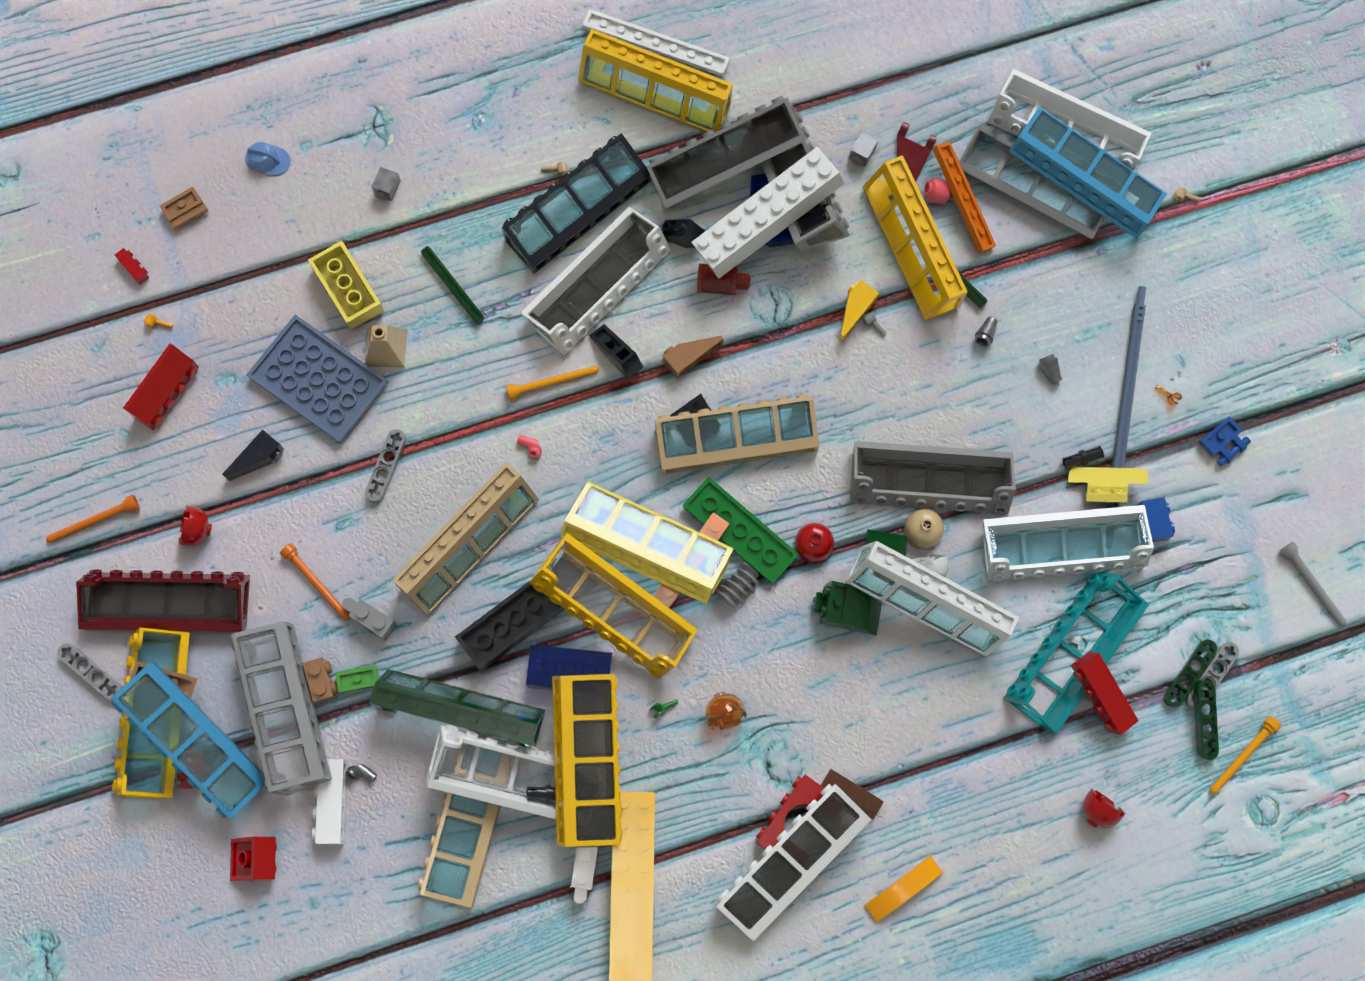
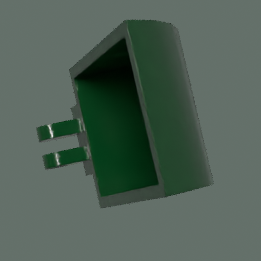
(847, 608)

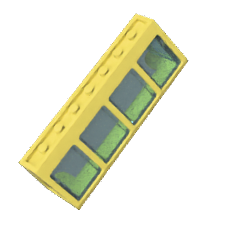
(647, 542)

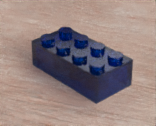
(558, 661)

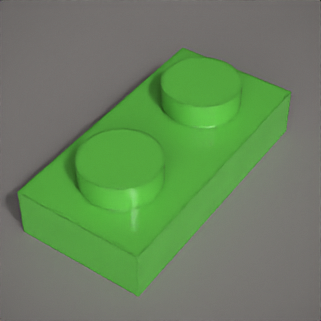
(356, 679)

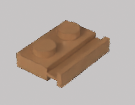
(184, 208)

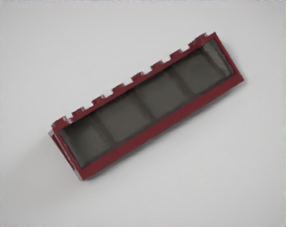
(163, 601)

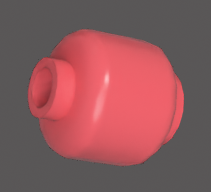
(937, 191)

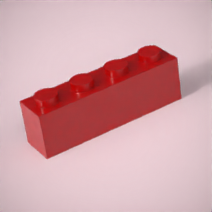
(1104, 693)

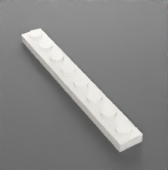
(657, 43)

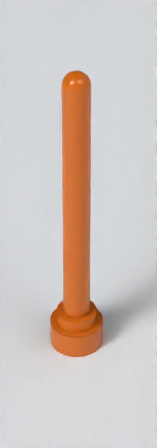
(129, 504)
(290, 553)

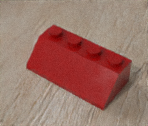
(161, 387)

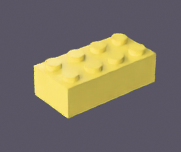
(346, 285)

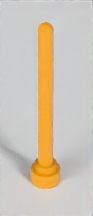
(515, 390)
(1270, 726)

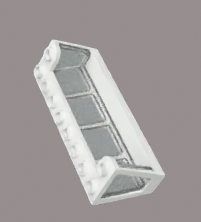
(491, 770)

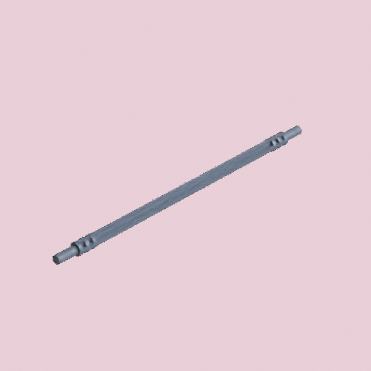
(1129, 384)

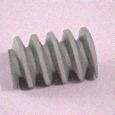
(738, 584)

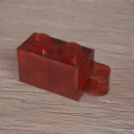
(728, 284)

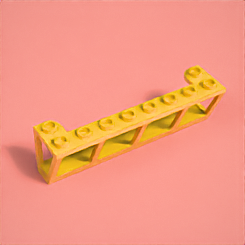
(901, 184)

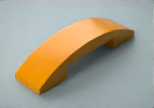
(903, 889)

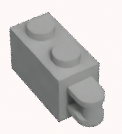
(369, 617)
(584, 872)

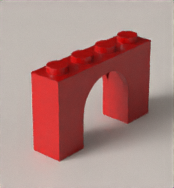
(804, 793)

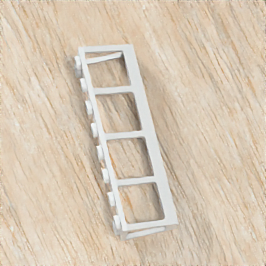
(1069, 109)

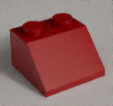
(253, 858)

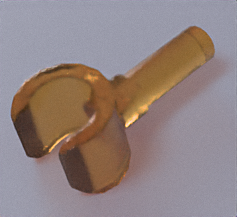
(1170, 400)

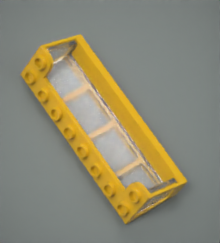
(613, 606)

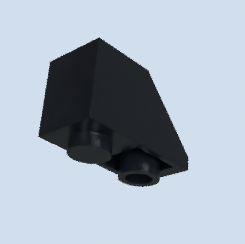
(681, 232)

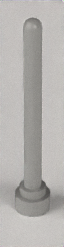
(1291, 552)

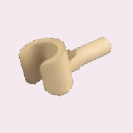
(561, 167)
(1182, 193)

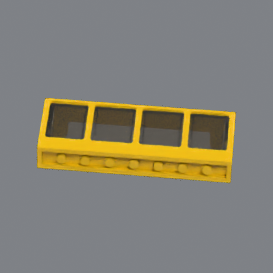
(586, 760)

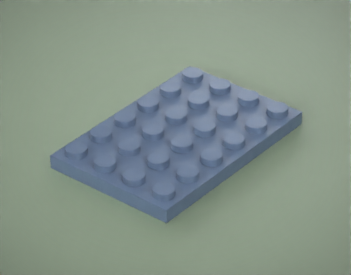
(317, 378)

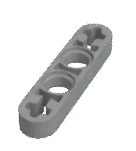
(389, 467)
(89, 673)
(1211, 675)

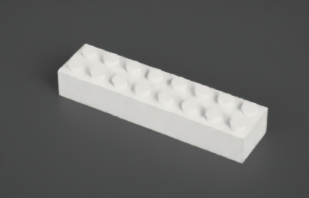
(768, 212)

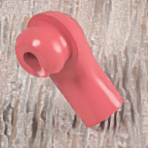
(531, 444)

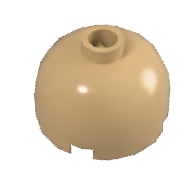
(921, 536)

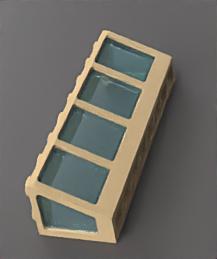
(737, 434)
(466, 539)
(459, 849)

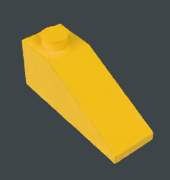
(859, 301)

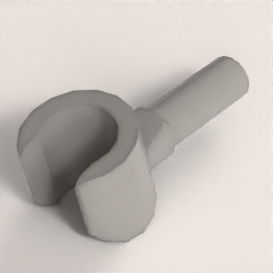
(870, 319)

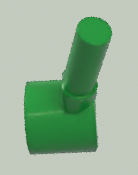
(660, 708)

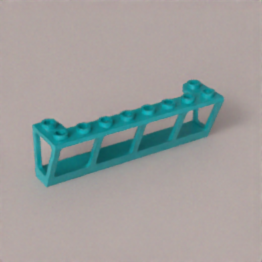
(1107, 644)

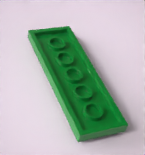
(745, 534)

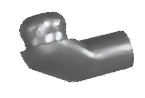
(360, 770)

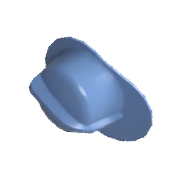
(267, 159)

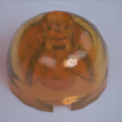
(724, 711)

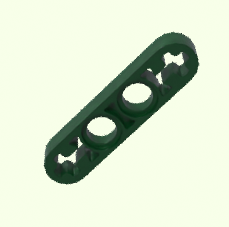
(1190, 673)
(1210, 718)

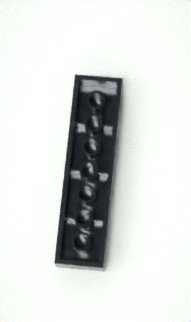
(507, 625)

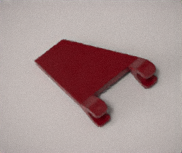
(913, 153)

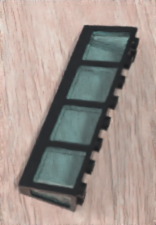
(576, 203)

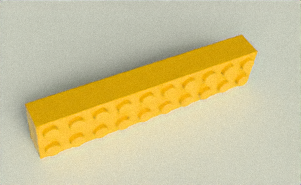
(633, 890)

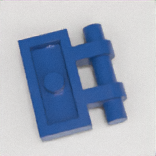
(1220, 437)

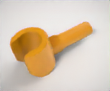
(150, 321)

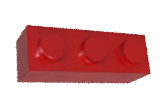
(132, 265)

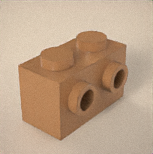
(320, 680)

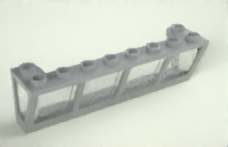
(280, 708)

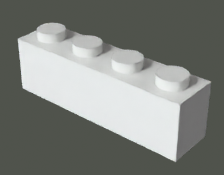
(331, 806)

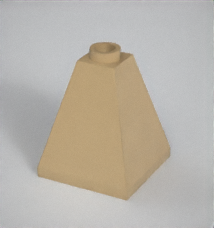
(385, 346)

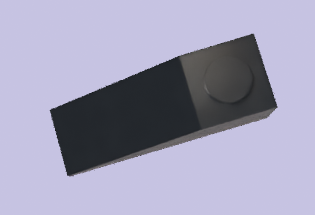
(617, 351)
(257, 454)

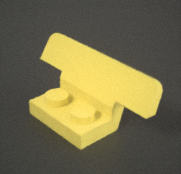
(1108, 483)

